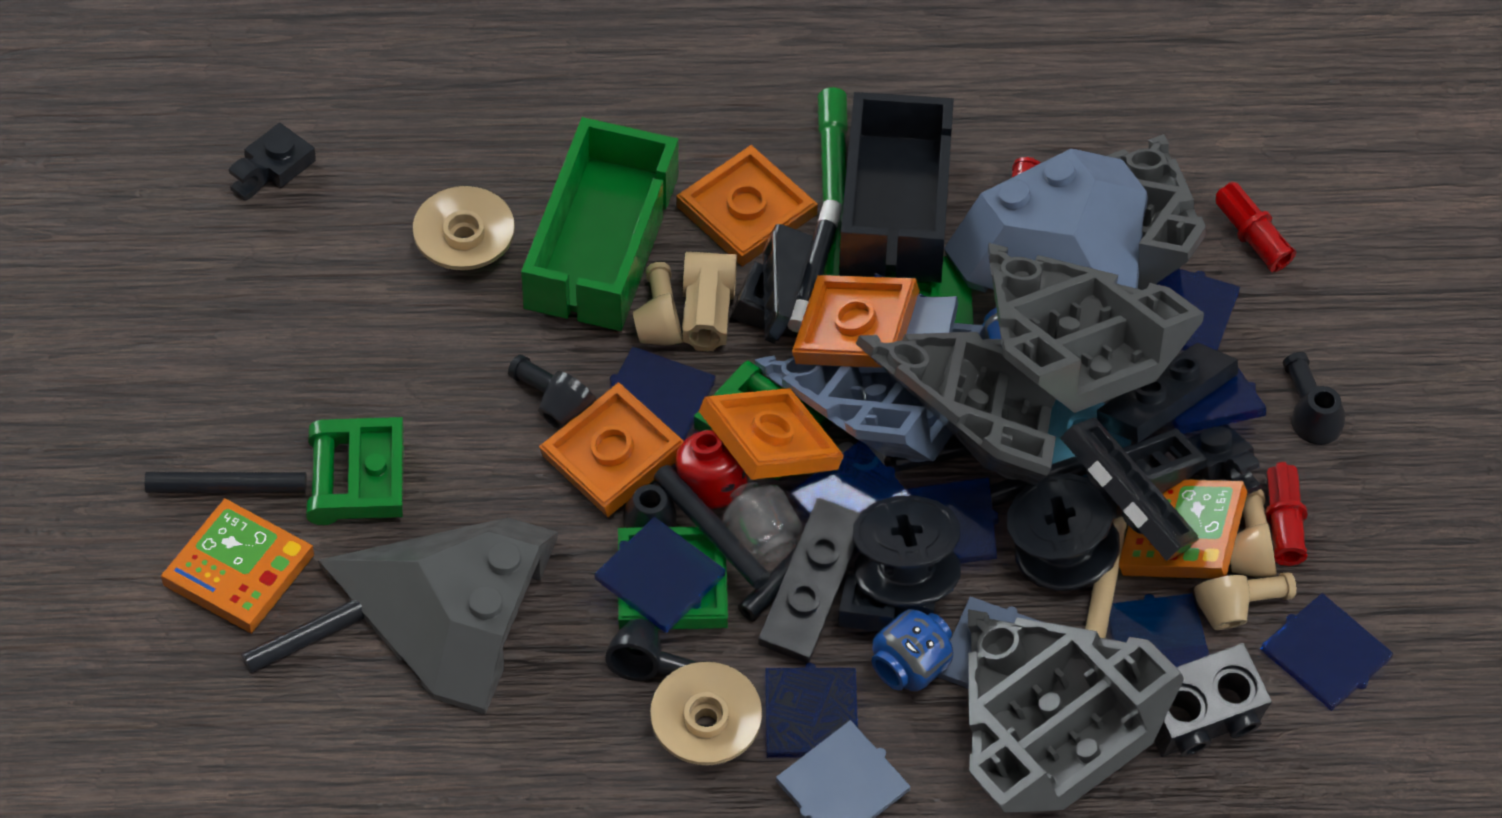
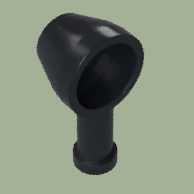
(563, 394)
(1308, 419)
(637, 515)
(638, 655)

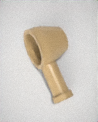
(658, 319)
(1253, 546)
(1228, 597)

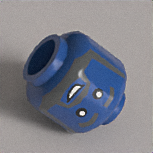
(912, 650)

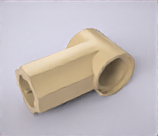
(708, 288)

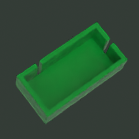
(600, 223)

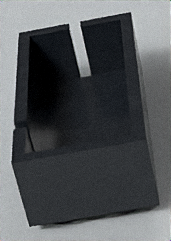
(896, 186)

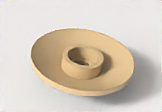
(458, 214)
(706, 691)

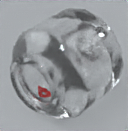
(763, 521)

